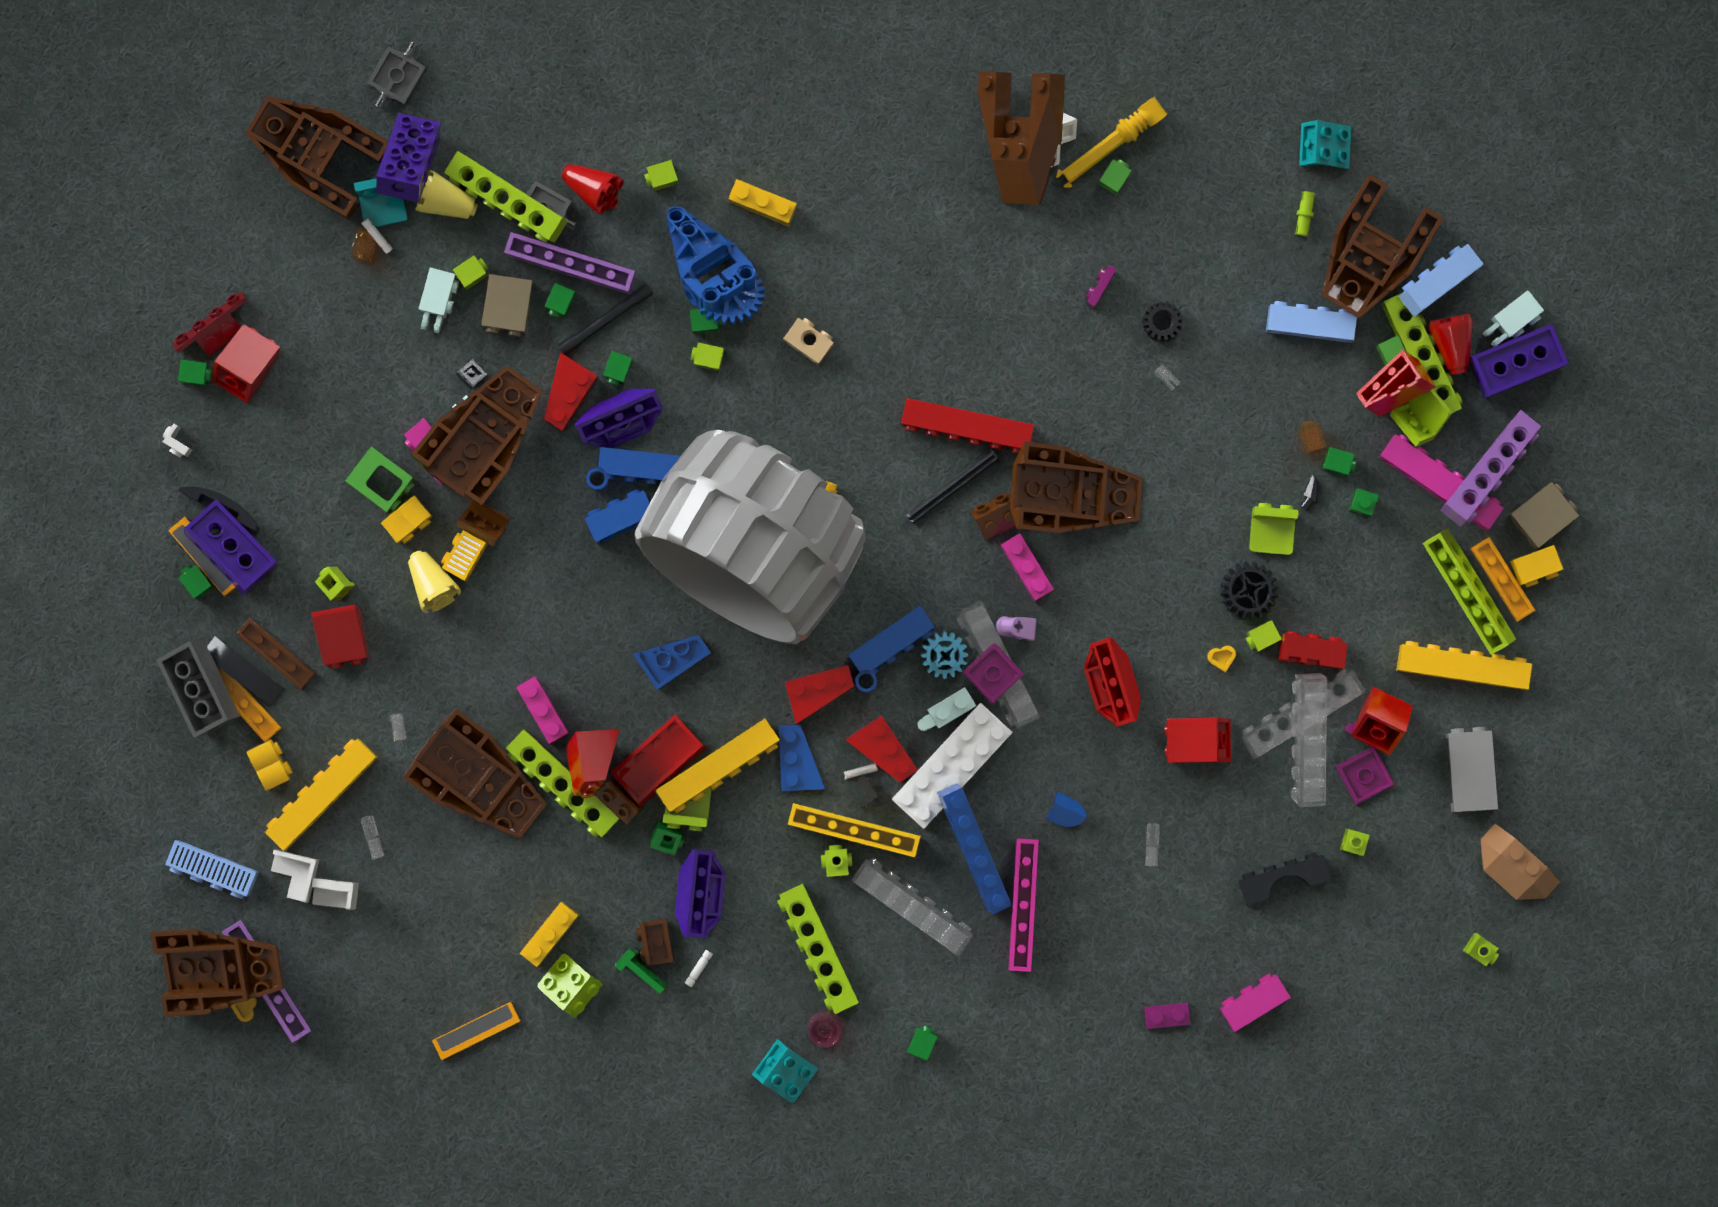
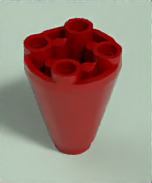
(593, 186)
(1453, 341)

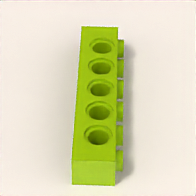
(462, 165)
(1392, 309)
(1469, 591)
(524, 742)
(833, 1002)

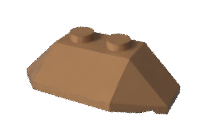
(1515, 866)

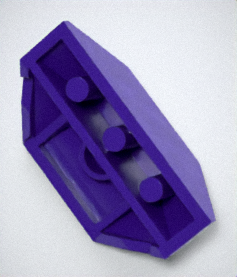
(619, 418)
(699, 893)

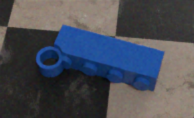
(631, 466)
(889, 643)

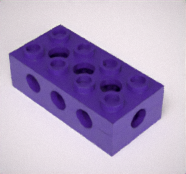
(401, 180)
(1523, 347)
(226, 561)

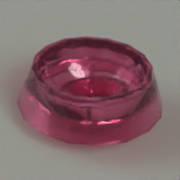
(830, 1025)

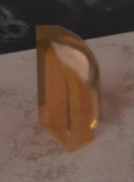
(364, 246)

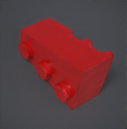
(1395, 384)
(568, 392)
(1312, 650)
(817, 690)
(884, 749)

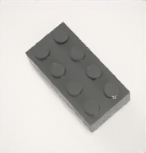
(198, 687)

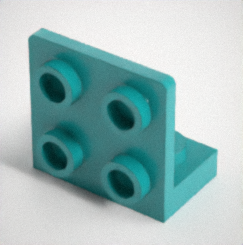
(1325, 144)
(379, 208)
(784, 1071)

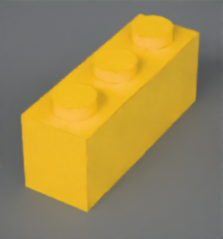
(762, 202)
(549, 934)

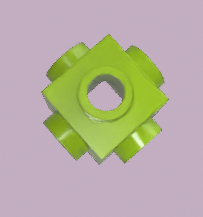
(832, 869)

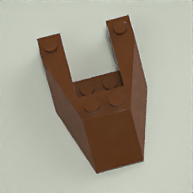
(303, 142)
(1022, 146)
(1367, 261)

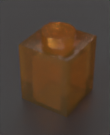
(1311, 437)

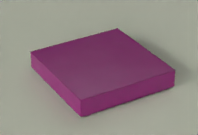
(993, 673)
(1364, 775)

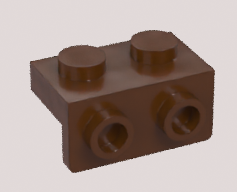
(994, 516)
(483, 522)
(618, 801)
(655, 942)

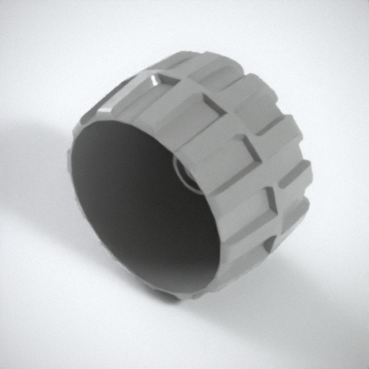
(751, 536)

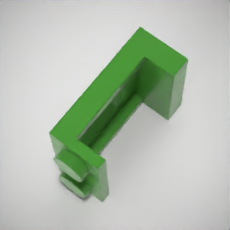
(366, 468)

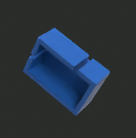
(617, 517)

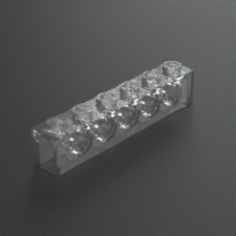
(1257, 747)

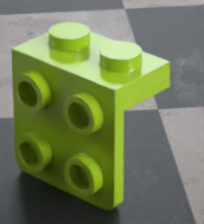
(1422, 417)
(1272, 529)
(694, 815)
(569, 985)

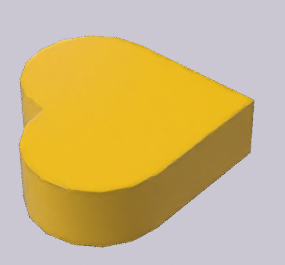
(1222, 657)
(244, 1010)

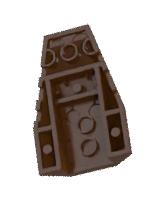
(480, 436)
(1070, 491)
(474, 776)
(214, 970)

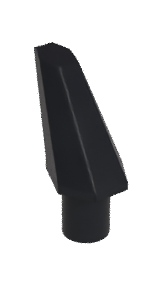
(1311, 494)

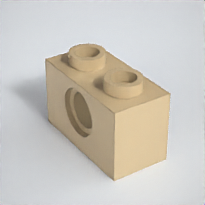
(814, 352)

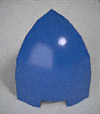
(1066, 811)

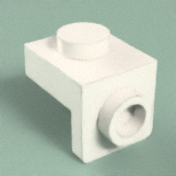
(176, 447)

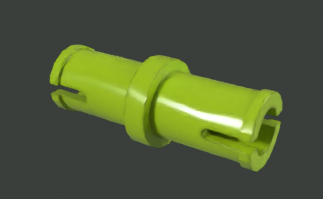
(1305, 213)

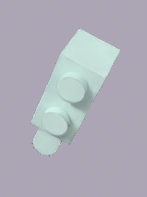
(437, 297)
(1514, 317)
(947, 710)

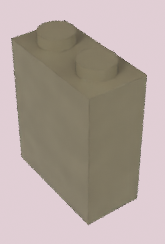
(507, 305)
(1544, 515)

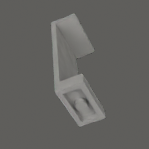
(1472, 770)

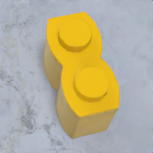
(407, 520)
(269, 765)

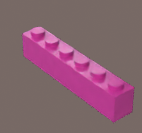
(1434, 477)
(1023, 905)

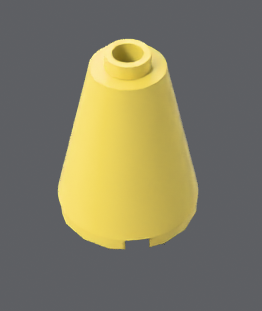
(445, 198)
(431, 582)

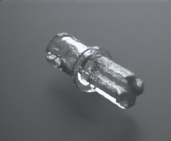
(372, 837)
(1152, 844)

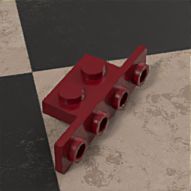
(215, 329)

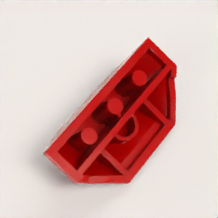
(1112, 682)

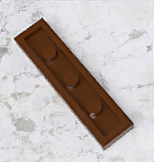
(275, 653)

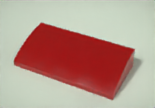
(658, 760)

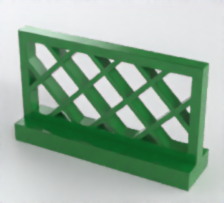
(629, 960)

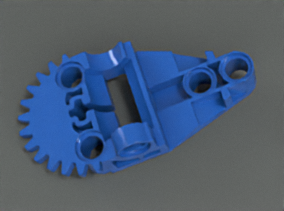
(701, 253)

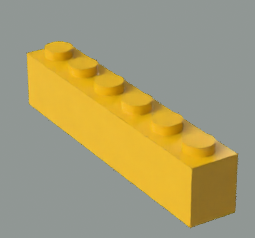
(1464, 667)
(717, 766)
(321, 794)
(854, 830)

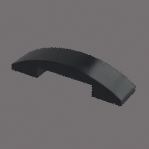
(198, 493)
(244, 671)

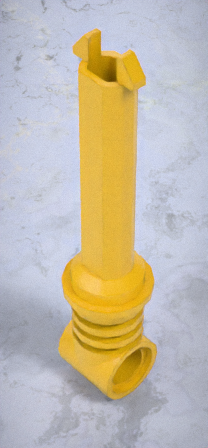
(1126, 131)

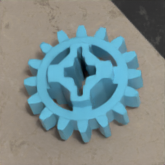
(951, 648)

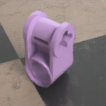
(1017, 627)

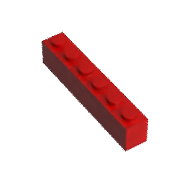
(965, 424)

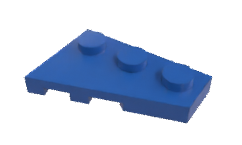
(670, 660)
(796, 761)

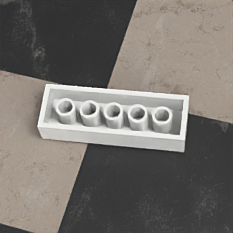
(952, 764)

